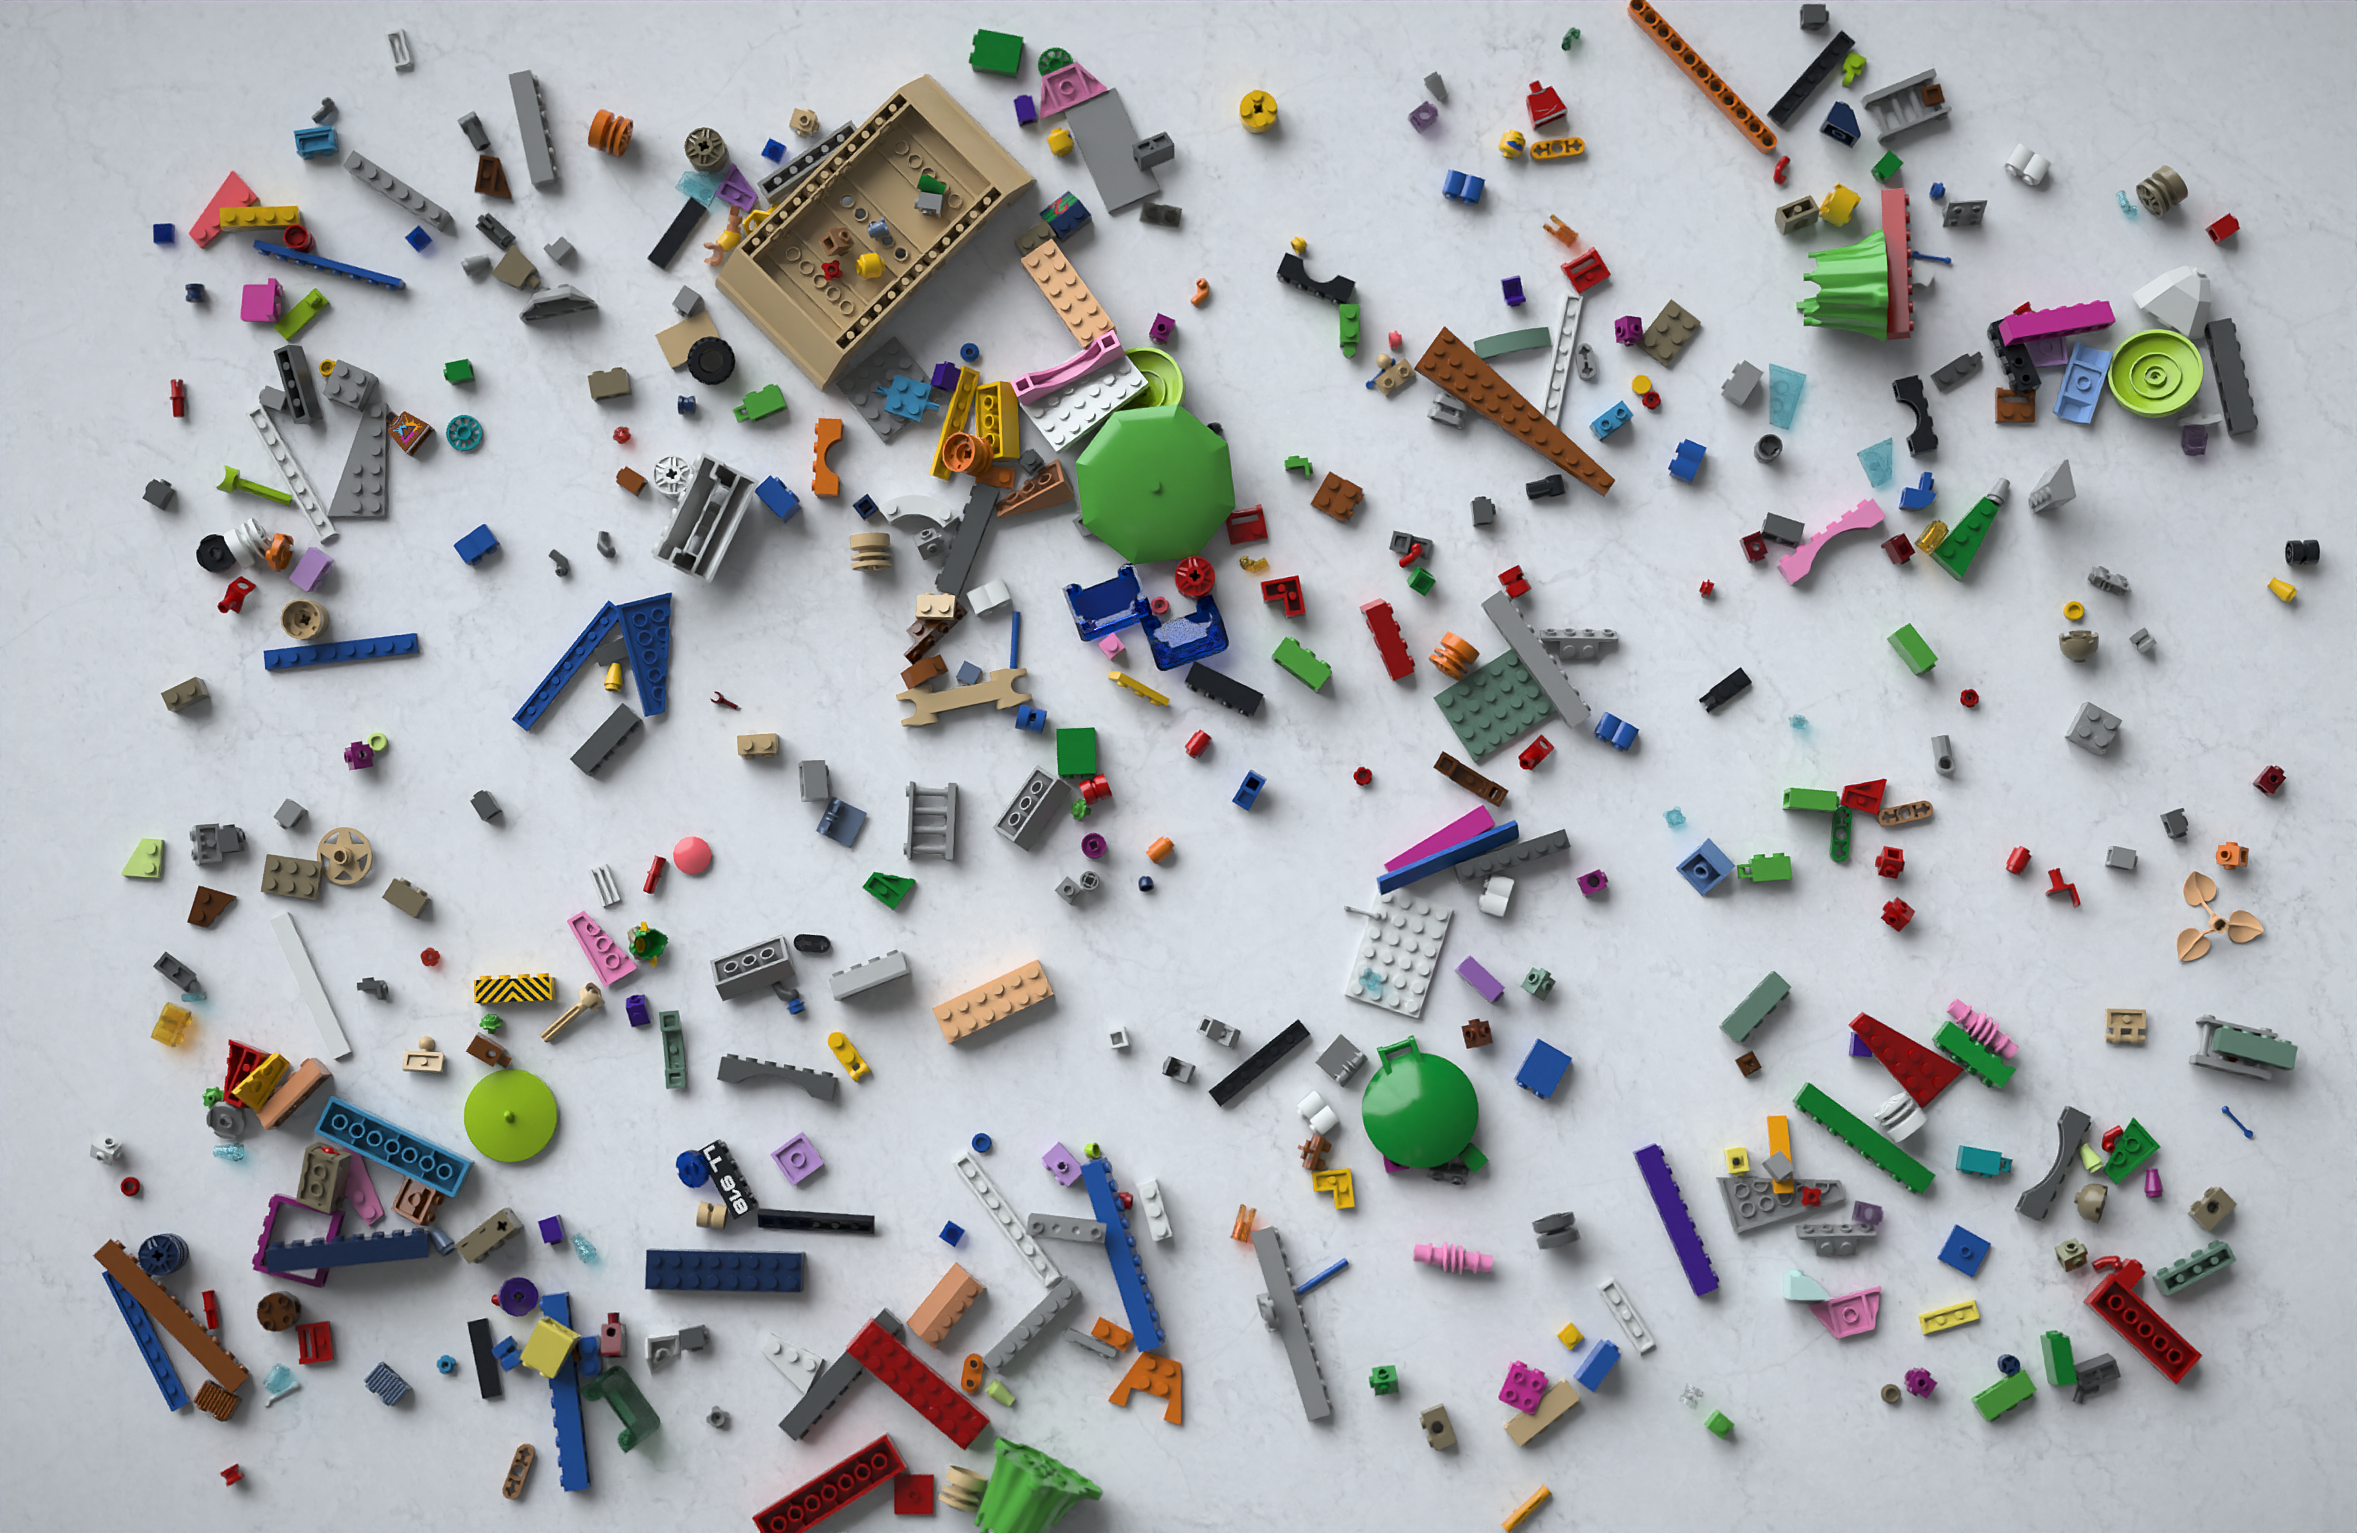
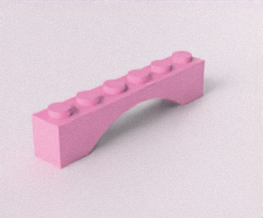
(1039, 384)
(1799, 564)

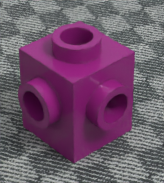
(1628, 330)
(359, 756)
(1925, 1385)

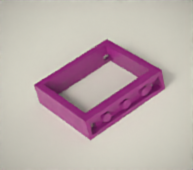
(264, 1239)

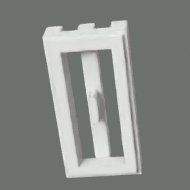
(403, 64)
(598, 870)

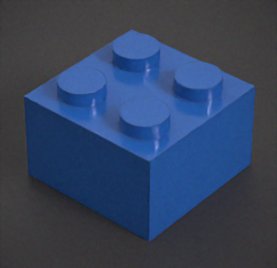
(780, 501)

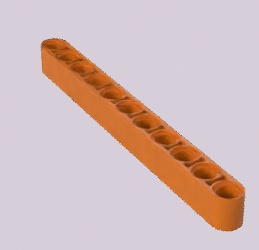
(1703, 84)

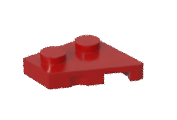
(1864, 796)

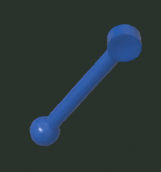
(1915, 255)
(1369, 384)
(2248, 1133)

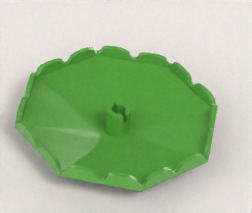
(1155, 484)

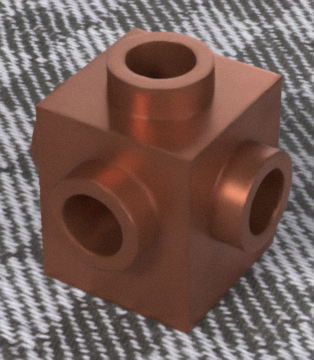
(1477, 1033)

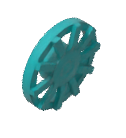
(464, 433)

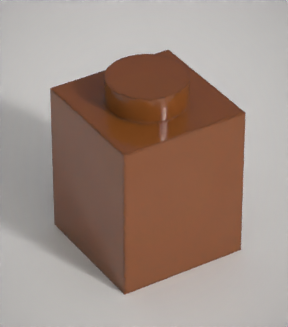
(631, 481)

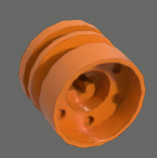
(610, 133)
(967, 454)
(1455, 654)

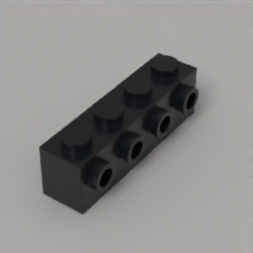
(2015, 363)

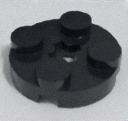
(206, 549)

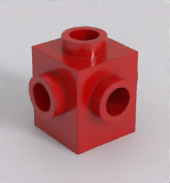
(1890, 862)
(1897, 914)

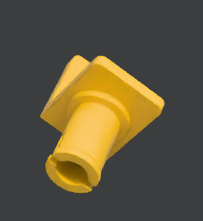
(758, 217)

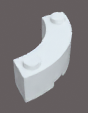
(919, 506)

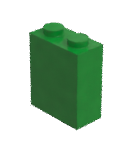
(996, 53)
(1076, 752)
(2058, 1358)

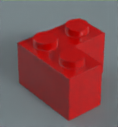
(1289, 591)

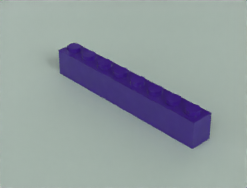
(1675, 1219)

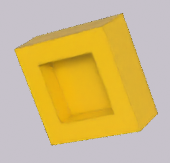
(1570, 1336)

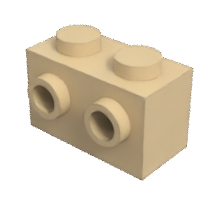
(758, 744)

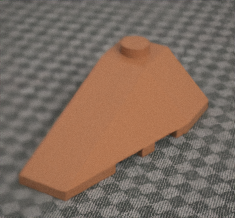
(1046, 490)

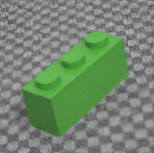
(2004, 1395)

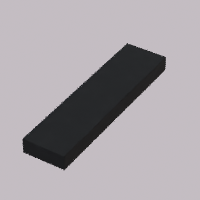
(677, 233)
(484, 1359)

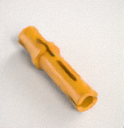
(1526, 1509)

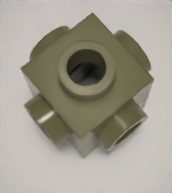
(2071, 1254)

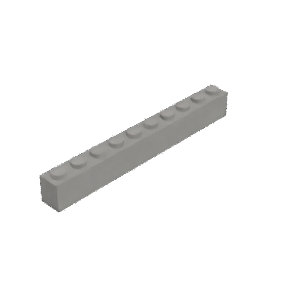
(1291, 1326)

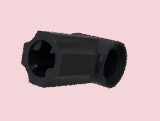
(1550, 486)

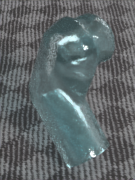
(2128, 210)

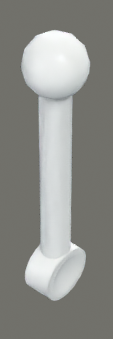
(267, 1401)

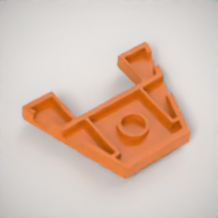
(1155, 1376)

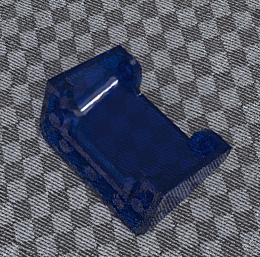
(1108, 605)
(1186, 637)

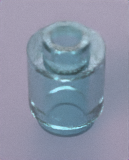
(277, 1378)

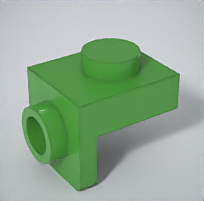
(1295, 462)

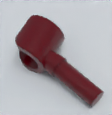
(724, 701)

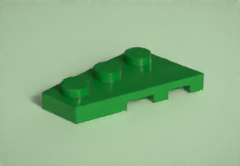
(2129, 1152)

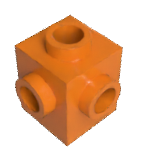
(2232, 856)

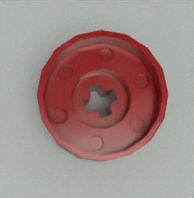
(1202, 586)

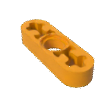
(1571, 151)

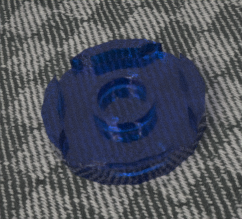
(693, 1168)

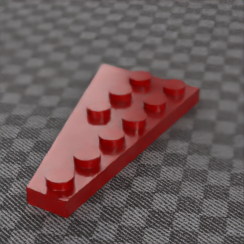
(1913, 1066)

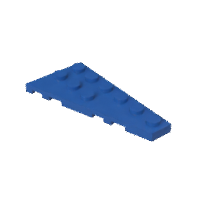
(647, 643)

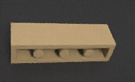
(1549, 1409)

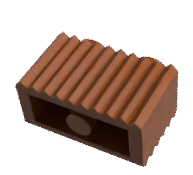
(217, 1401)

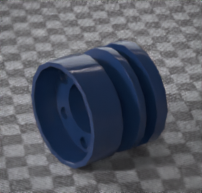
(174, 1254)

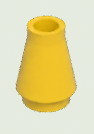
(2282, 590)
(614, 678)

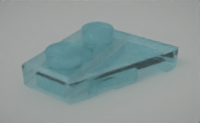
(700, 185)
(1877, 462)

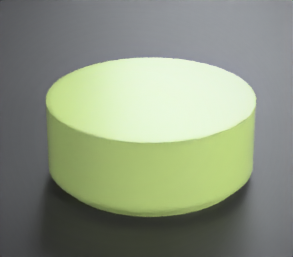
(378, 742)

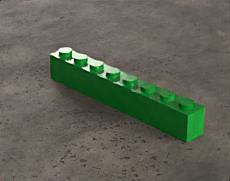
(1864, 1138)

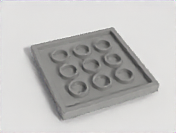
(880, 370)

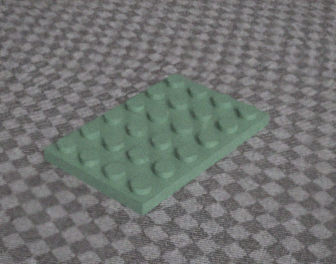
(1494, 705)

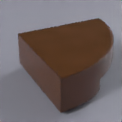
(575, 1352)

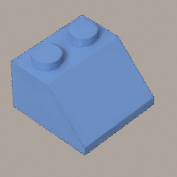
(1705, 867)

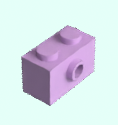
(312, 569)
(1062, 1164)

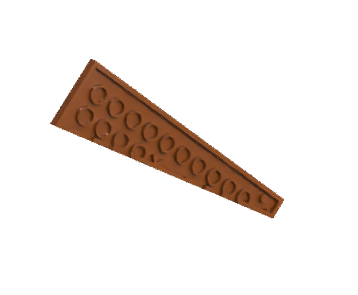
(1477, 385)

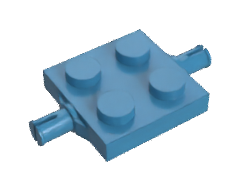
(908, 398)

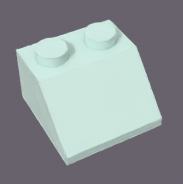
(1802, 1287)

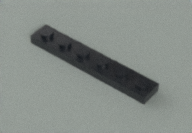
(1811, 78)
(1259, 1062)
(816, 1221)

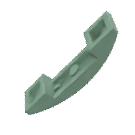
(1512, 342)
(673, 1049)

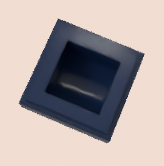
(865, 507)

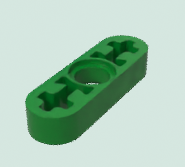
(1836, 819)

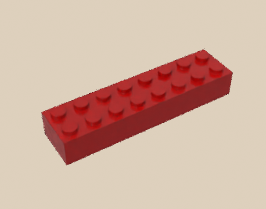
(917, 1383)
(833, 1488)

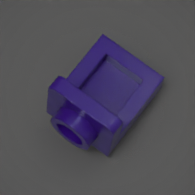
(1513, 291)
(637, 1010)

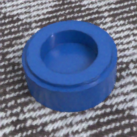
(981, 1142)

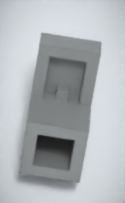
(1218, 1031)

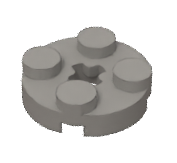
(233, 1113)
(1266, 1309)

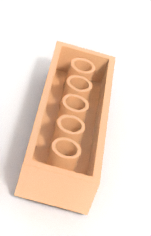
(1067, 294)
(993, 1001)

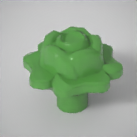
(1080, 809)
(490, 1023)
(212, 1096)

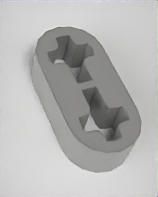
(1580, 362)

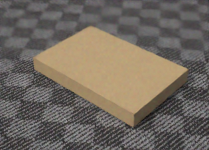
(679, 338)

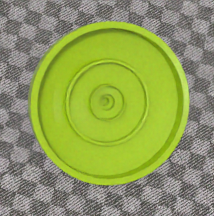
(2155, 373)
(1162, 374)
(511, 1115)

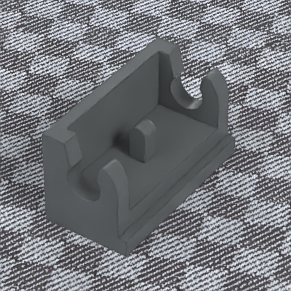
(1153, 151)
(1782, 530)
(175, 971)
(2097, 1371)

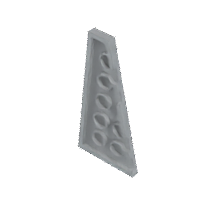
(364, 477)

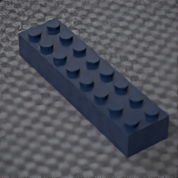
(348, 1251)
(724, 1270)

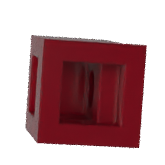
(1747, 543)
(1899, 549)
(2264, 783)

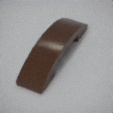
(1470, 779)

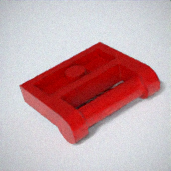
(1588, 276)
(1247, 531)
(320, 1342)

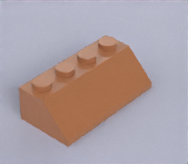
(293, 1093)
(945, 1305)

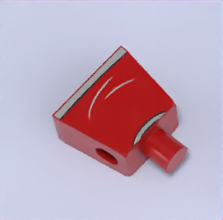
(1544, 105)

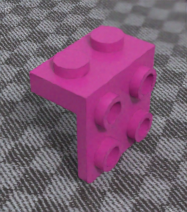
(261, 302)
(1523, 1387)

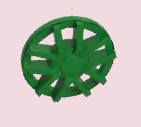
(1054, 63)

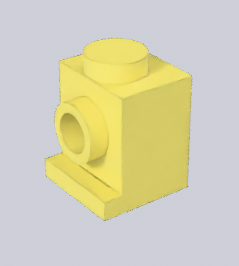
(1740, 1153)

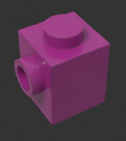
(1162, 329)

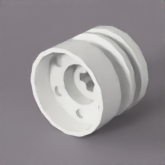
(663, 470)
(247, 544)
(1897, 1114)

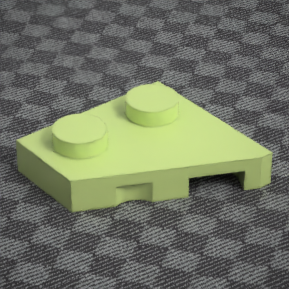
(146, 859)

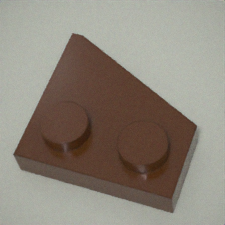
(491, 178)
(208, 905)

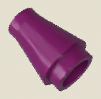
(2153, 1184)

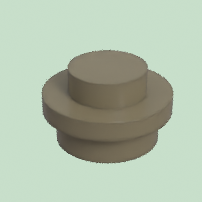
(1890, 1393)

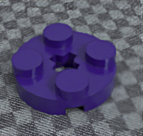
(510, 1288)

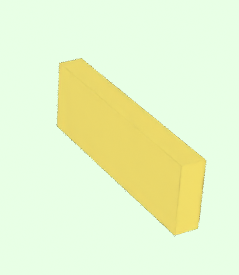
(1949, 1317)

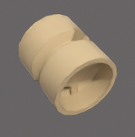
(712, 1216)

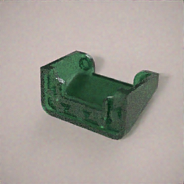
(627, 1404)

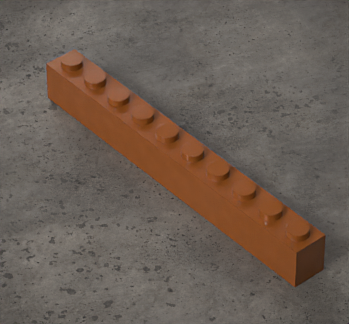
(172, 1316)

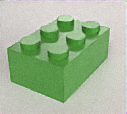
(1302, 664)

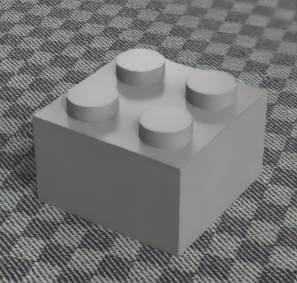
(350, 385)
(2093, 728)

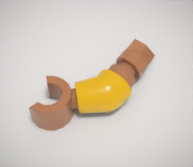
(728, 239)

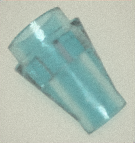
(230, 1151)
(583, 1248)

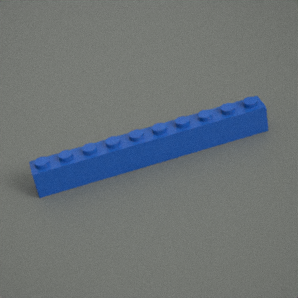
(1123, 1254)
(567, 1405)

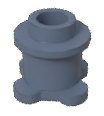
(878, 229)

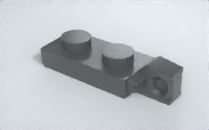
(1955, 370)

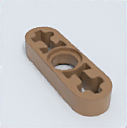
(1920, 815)
(518, 1486)

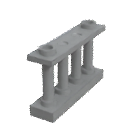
(1891, 94)
(947, 830)
(2221, 1062)
(1066, 1227)

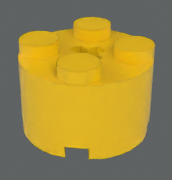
(1261, 121)
(1838, 205)

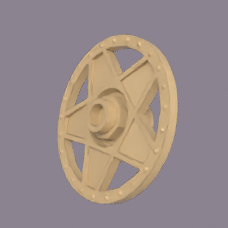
(345, 855)

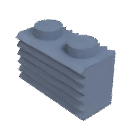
(387, 1384)

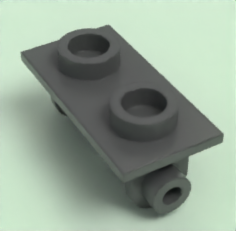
(495, 231)
(1457, 1175)

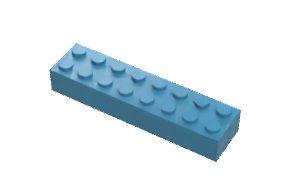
(394, 1146)

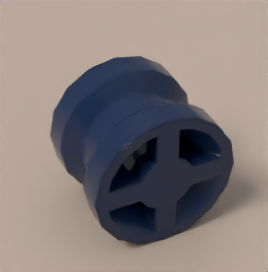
(195, 293)
(686, 405)
(2012, 1366)

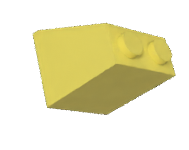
(549, 1347)

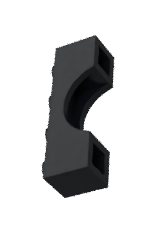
(1293, 272)
(1909, 392)

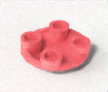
(692, 855)

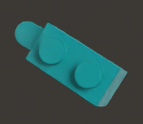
(1982, 1161)

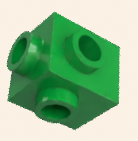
(1384, 1380)

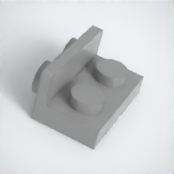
(205, 844)

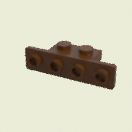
(929, 632)

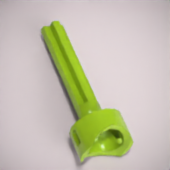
(232, 481)

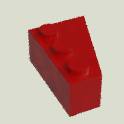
(241, 1063)

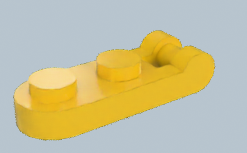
(847, 1055)

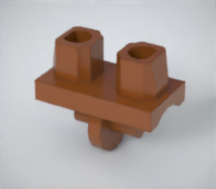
(1312, 1150)

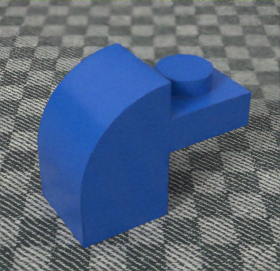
(1919, 498)
(1249, 790)

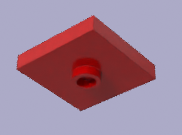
(914, 1494)

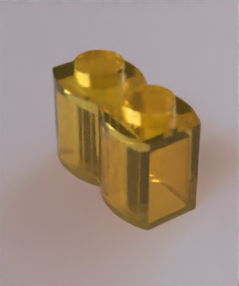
(1932, 536)
(171, 1024)

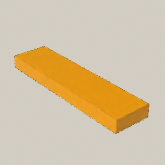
(1779, 1140)

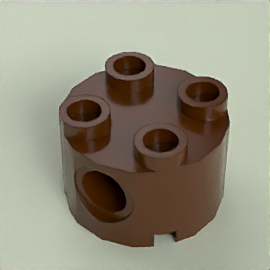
(279, 1311)

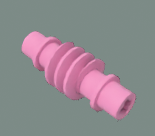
(1982, 1028)
(1452, 1258)

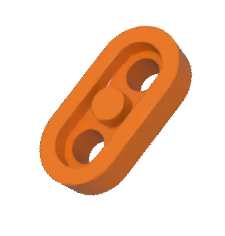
(972, 1373)

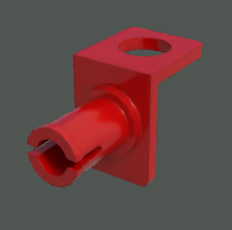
(235, 595)
(1535, 753)
(2059, 886)

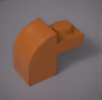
(924, 671)

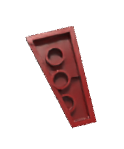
(1388, 639)

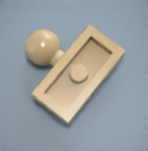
(1394, 375)
(424, 1060)

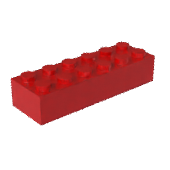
(2142, 1328)

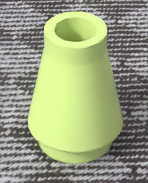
(2090, 1158)
(998, 1391)

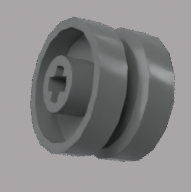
(1555, 1229)

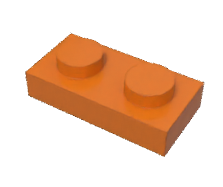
(998, 477)
(1112, 1334)

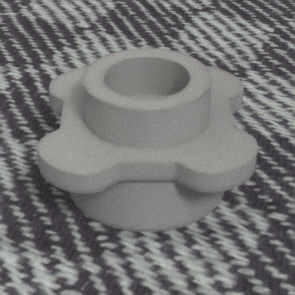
(717, 1422)

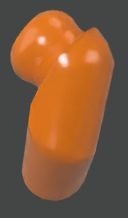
(1202, 292)

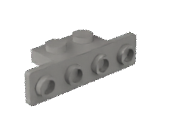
(1578, 643)
(1835, 1238)

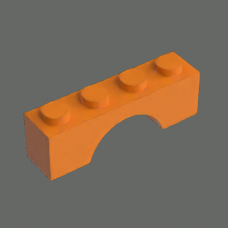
(829, 433)

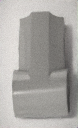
(1942, 751)

